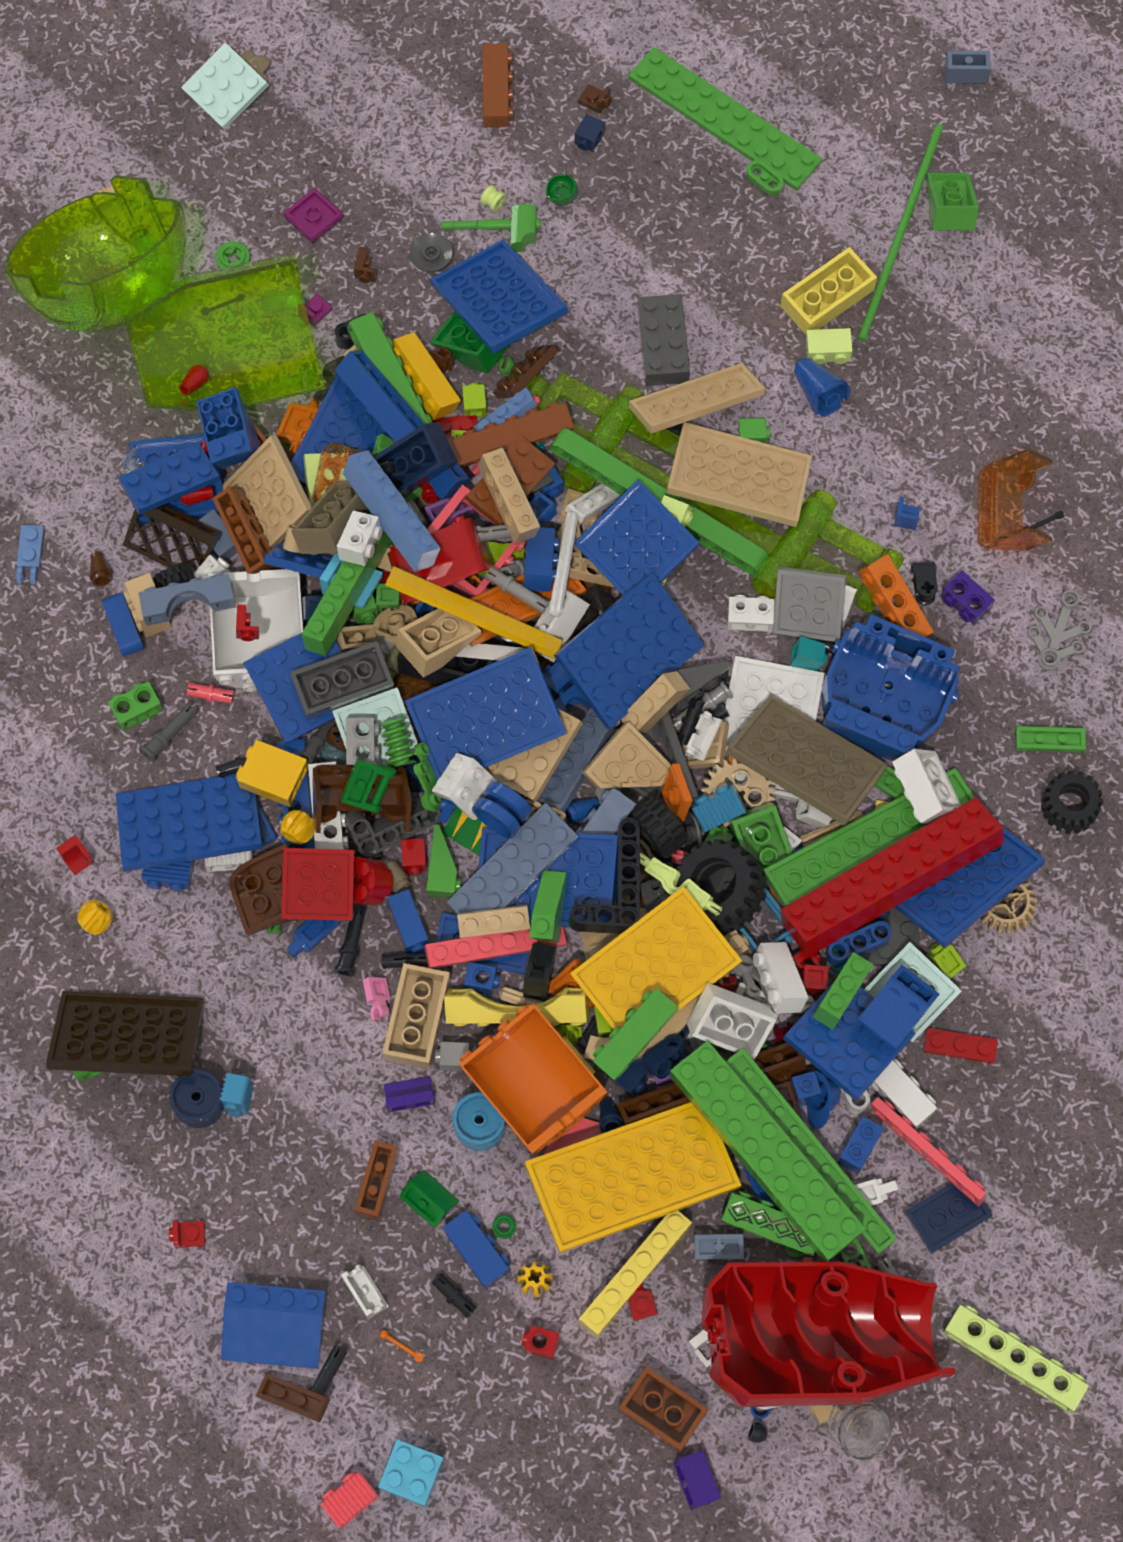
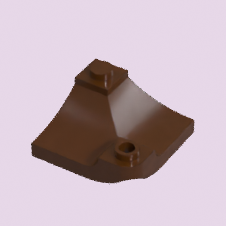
(261, 893)

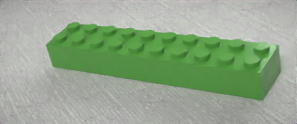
(766, 1152)

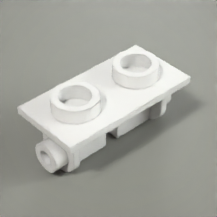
(703, 737)

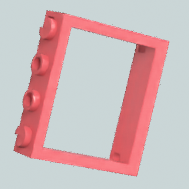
(463, 587)

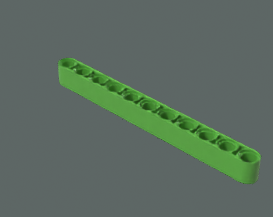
(621, 477)

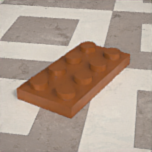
(529, 467)

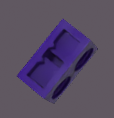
(971, 595)

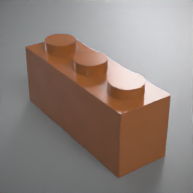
(376, 1181)

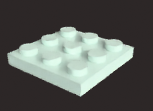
(225, 86)
(381, 708)
(924, 969)

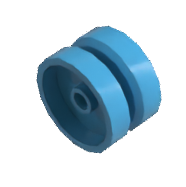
(473, 1135)

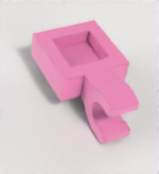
(377, 993)

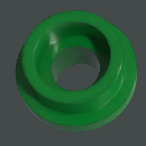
(504, 1219)

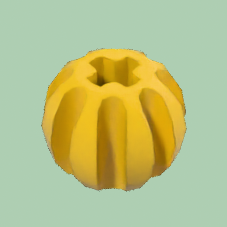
(297, 827)
(95, 917)
(531, 1285)

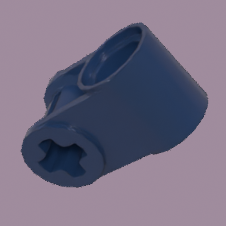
(664, 1057)

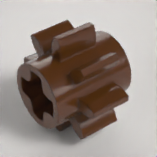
(443, 359)

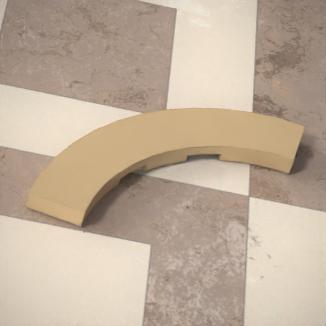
(673, 1026)

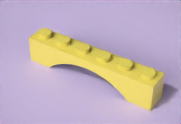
(468, 1007)
(634, 1272)

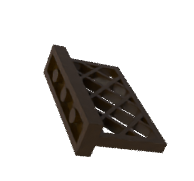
(178, 521)

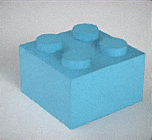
(411, 1473)

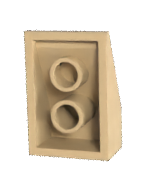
(434, 640)

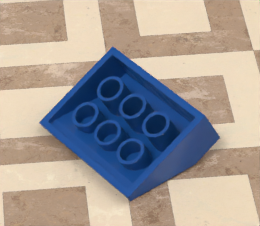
(273, 1325)

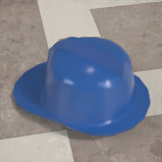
(820, 1106)

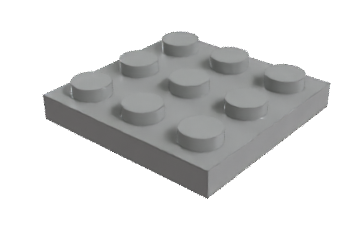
(809, 604)

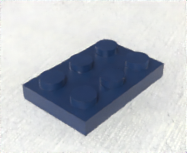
(946, 1217)

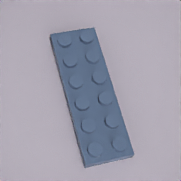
(516, 863)

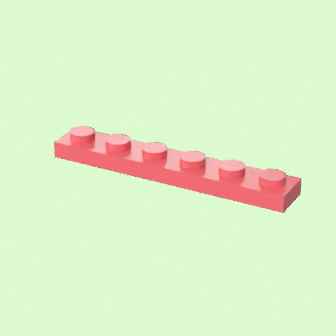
(483, 947)
(934, 1156)

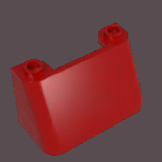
(459, 557)

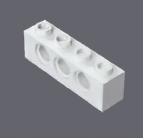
(321, 842)

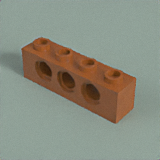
(243, 529)

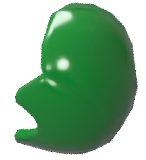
(564, 186)

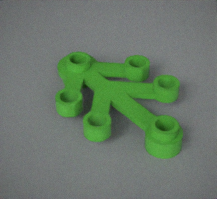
(428, 799)

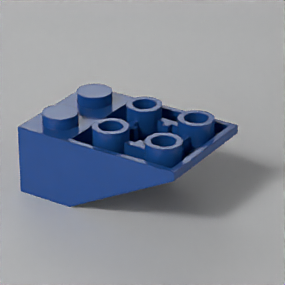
(227, 428)
(898, 1007)

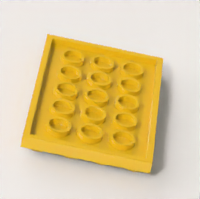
(664, 950)

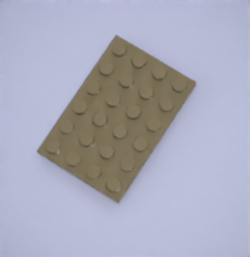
(807, 759)

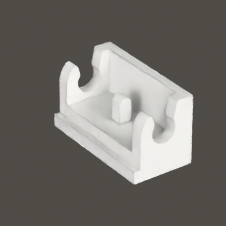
(364, 1291)

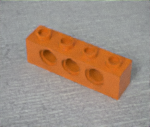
(895, 589)

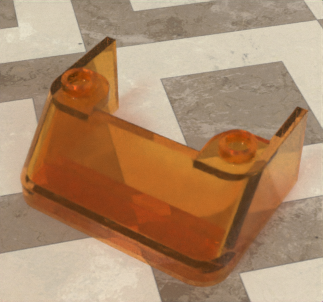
(1001, 502)

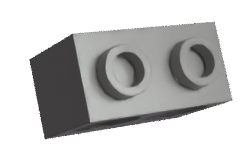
(354, 741)

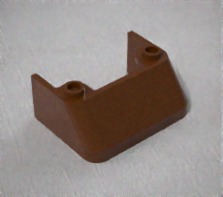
(330, 781)

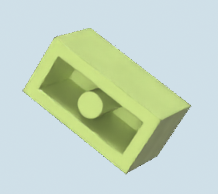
(829, 345)

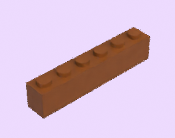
(534, 427)

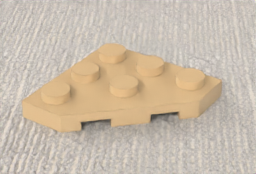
(627, 762)

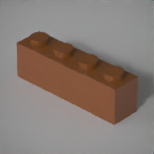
(495, 85)

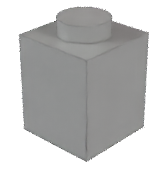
(449, 1055)

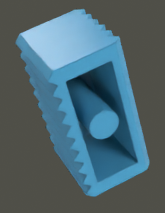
(718, 807)
(236, 1094)

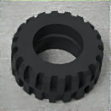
(749, 881)

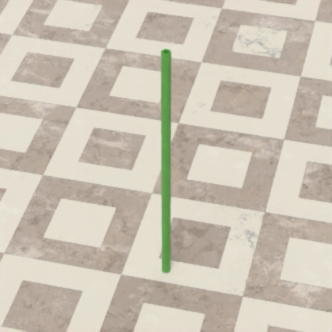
(900, 233)

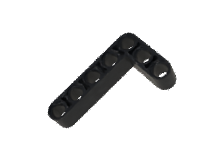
(622, 887)

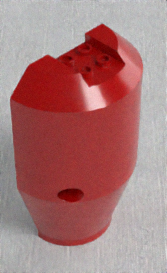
(817, 1333)

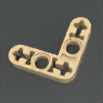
(579, 565)

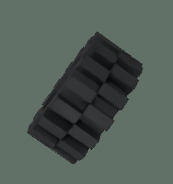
(176, 574)

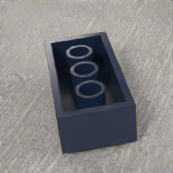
(418, 457)

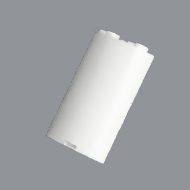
(274, 607)

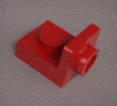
(243, 625)
(801, 959)
(187, 1234)

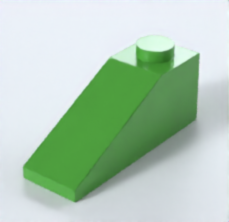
(442, 874)
(549, 907)

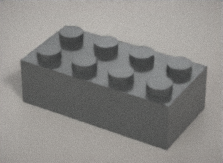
(663, 340)
(341, 680)

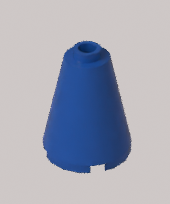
(821, 387)

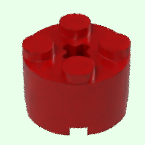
(371, 881)

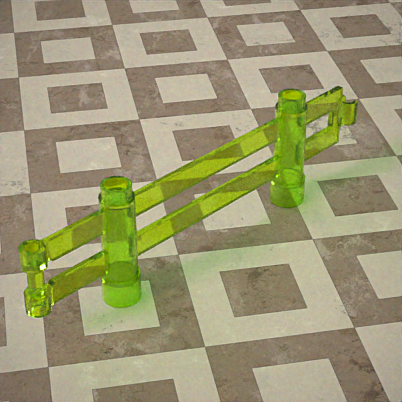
(785, 551)

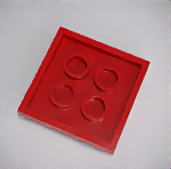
(317, 884)

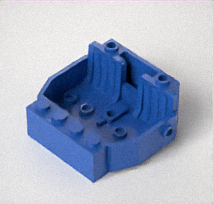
(920, 694)

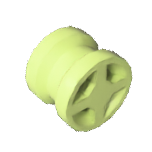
(493, 198)

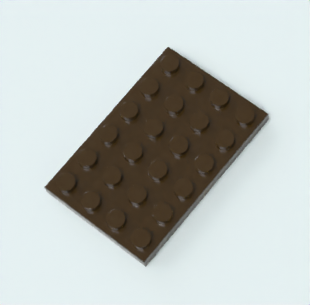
(125, 1033)

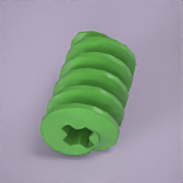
(397, 742)

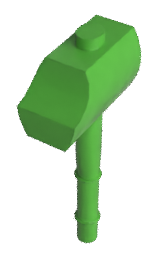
(522, 225)

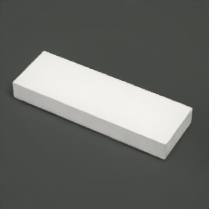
(593, 502)

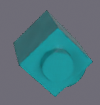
(808, 654)

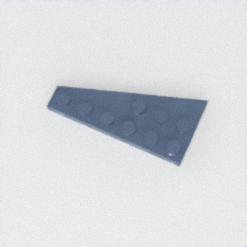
(568, 774)

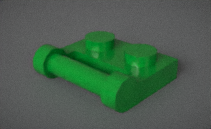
(361, 783)

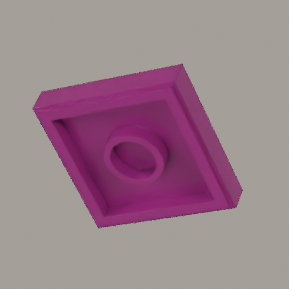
(313, 215)

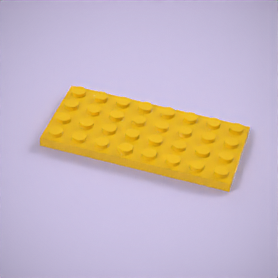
(630, 1176)

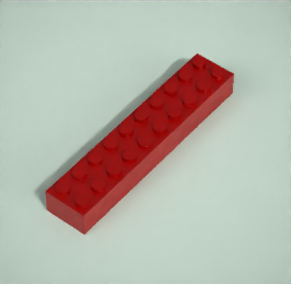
(892, 876)

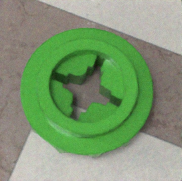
(230, 249)

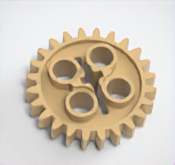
(753, 782)

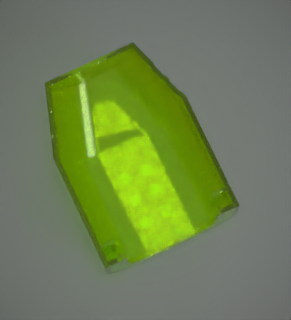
(236, 323)

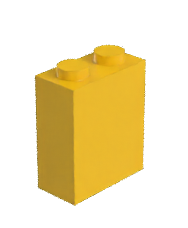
(272, 773)

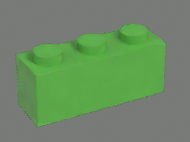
(843, 990)

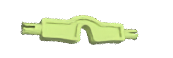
(669, 877)

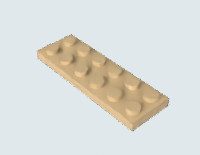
(696, 398)

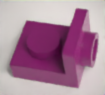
(317, 309)

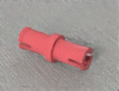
(210, 693)

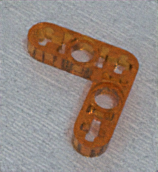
(333, 464)

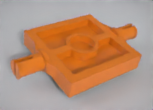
(296, 423)

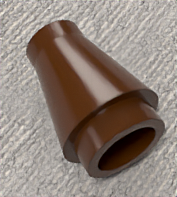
(99, 570)

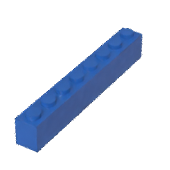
(391, 412)

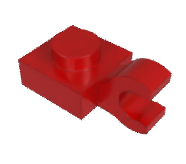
(642, 1304)

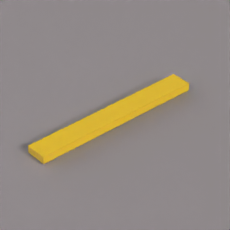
(473, 612)

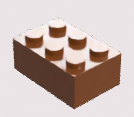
(663, 1410)

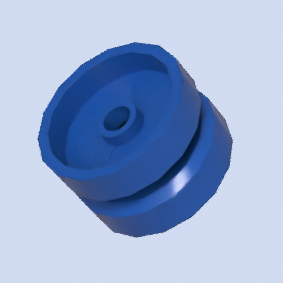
(501, 809)

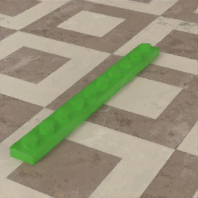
(876, 1231)

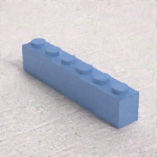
(393, 511)

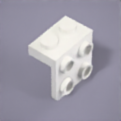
(463, 783)

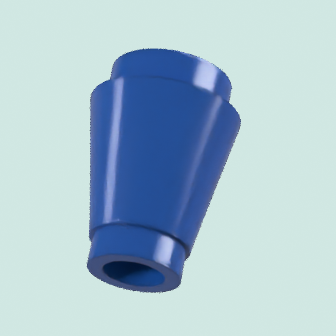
(579, 810)

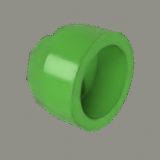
(510, 363)

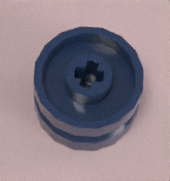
(201, 1112)

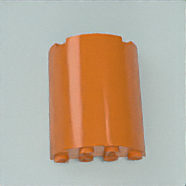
(533, 1079)

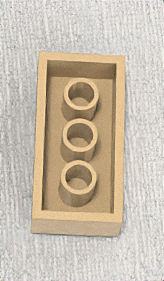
(416, 1016)

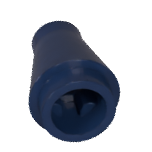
(609, 1116)

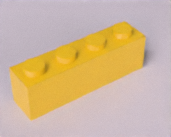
(427, 379)

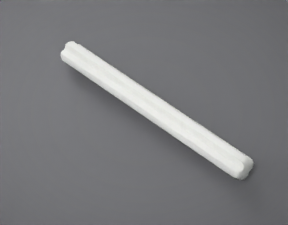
(563, 564)

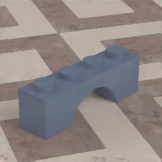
(159, 603)

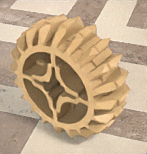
(1009, 912)

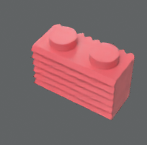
(349, 1499)

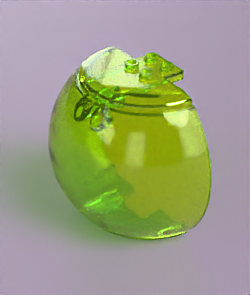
(100, 257)

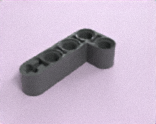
(375, 830)

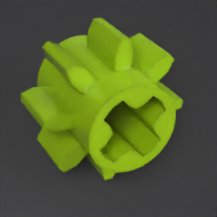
(569, 1031)

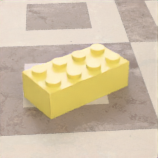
(828, 291)

